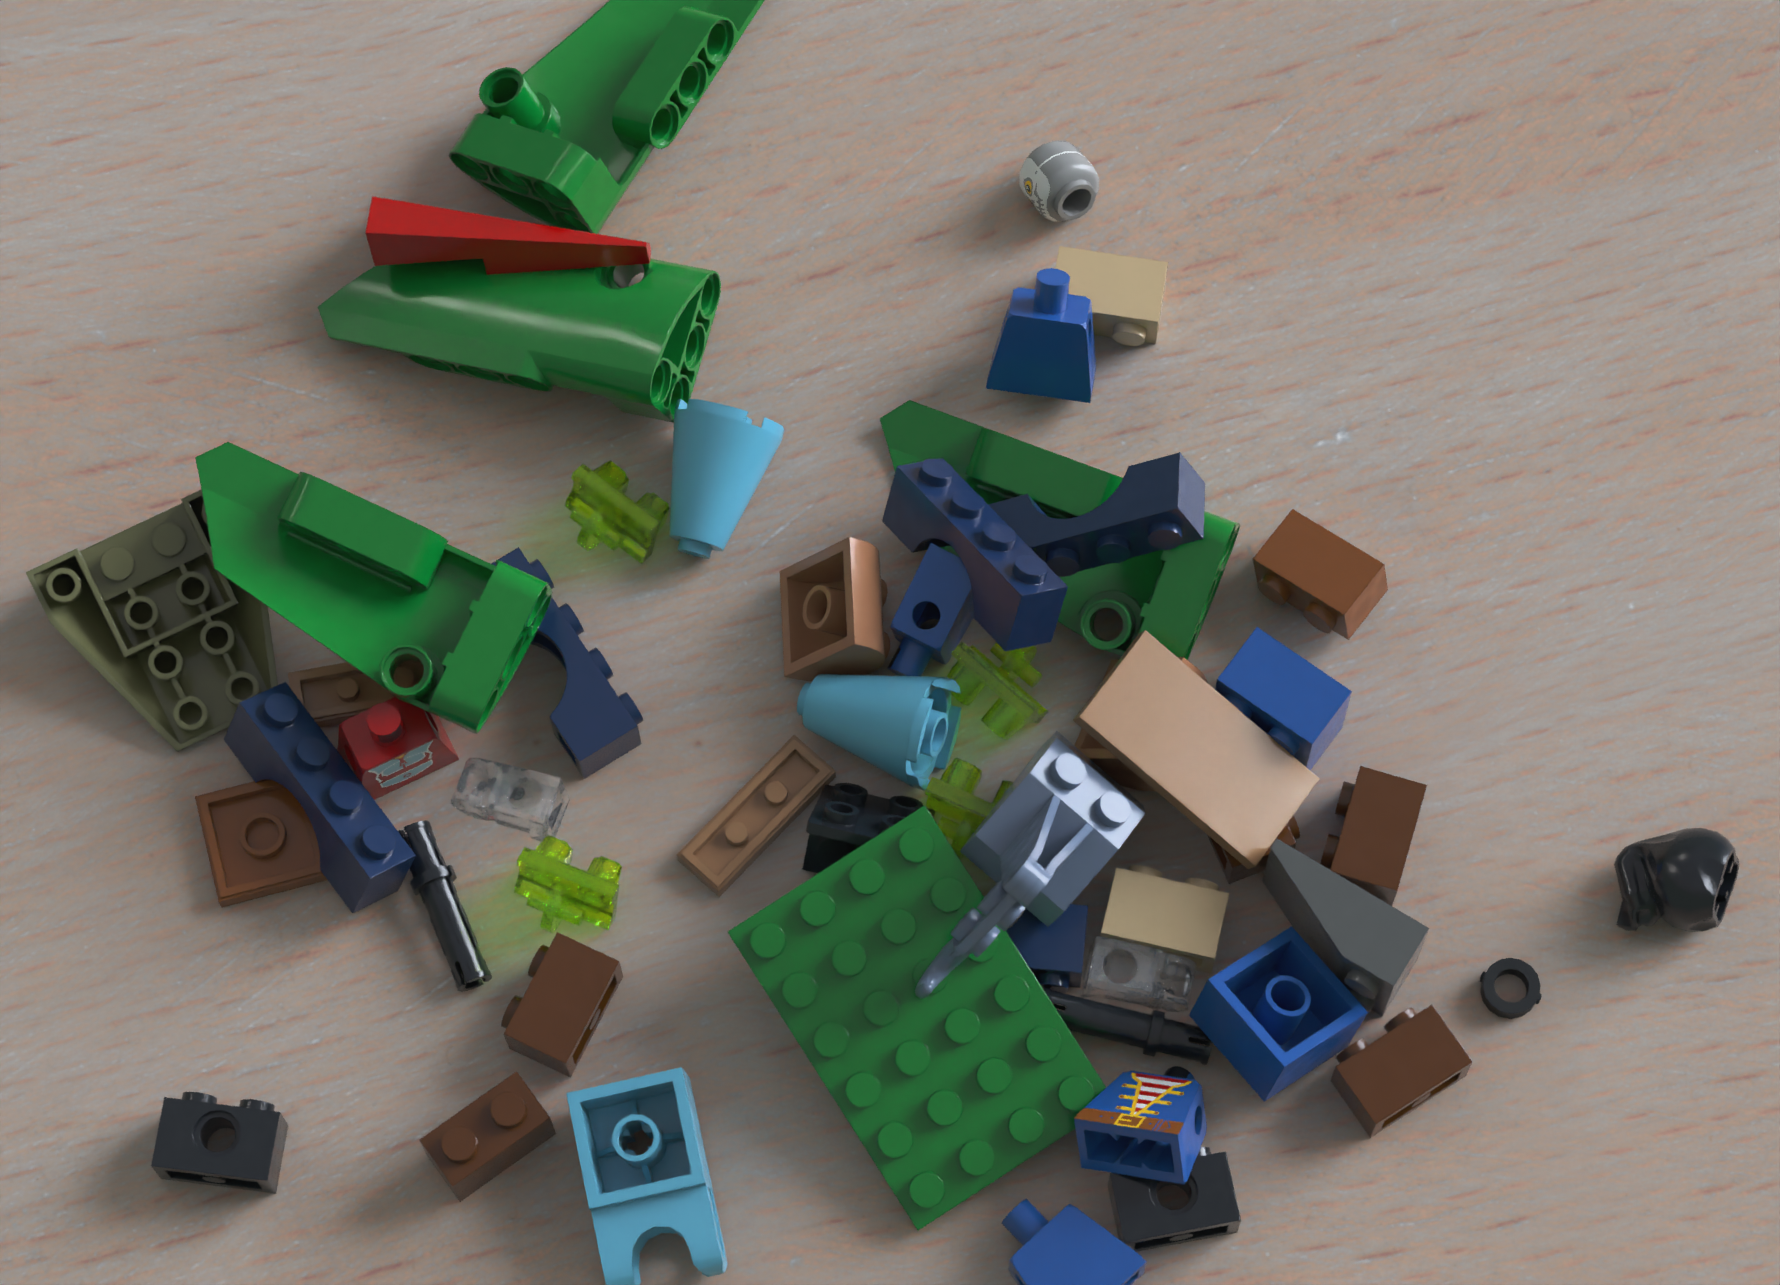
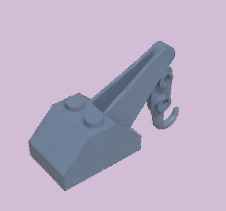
(1039, 847)

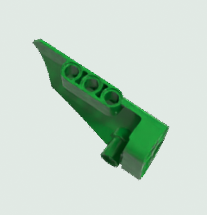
(596, 106)
(541, 326)
(371, 583)
(1152, 592)

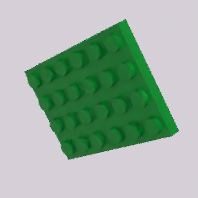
(932, 1085)

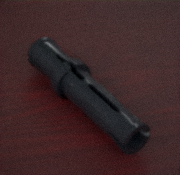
(436, 887)
(1132, 1027)

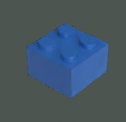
(1285, 696)
(1277, 1013)

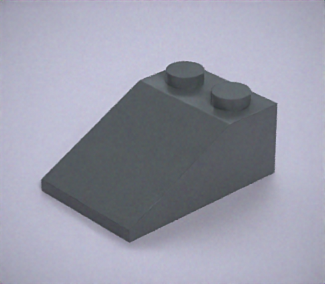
(1349, 929)

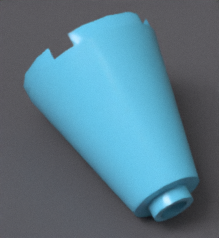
(715, 471)
(886, 720)

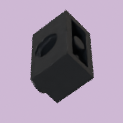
(248, 1164)
(1209, 1213)

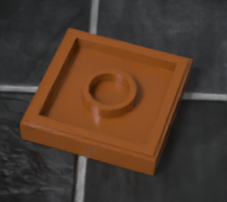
(257, 841)

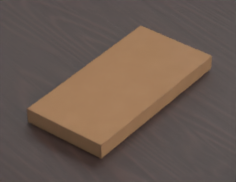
(1196, 749)

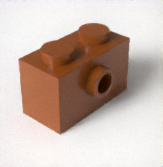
(1319, 575)

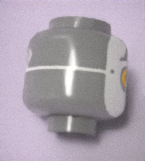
(1059, 181)

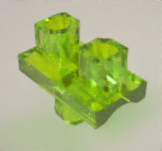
(610, 515)
(1014, 704)
(955, 799)
(567, 891)

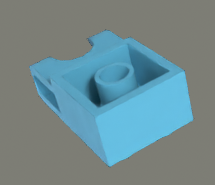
(649, 1192)

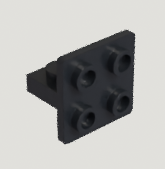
(848, 819)

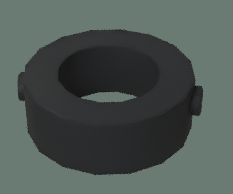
(1521, 970)

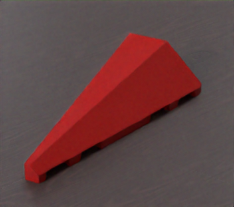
(423, 233)

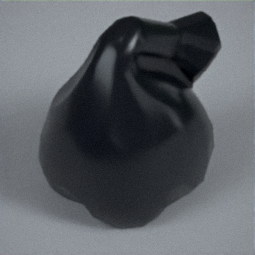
(1676, 878)

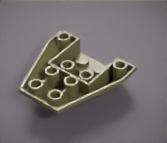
(163, 622)

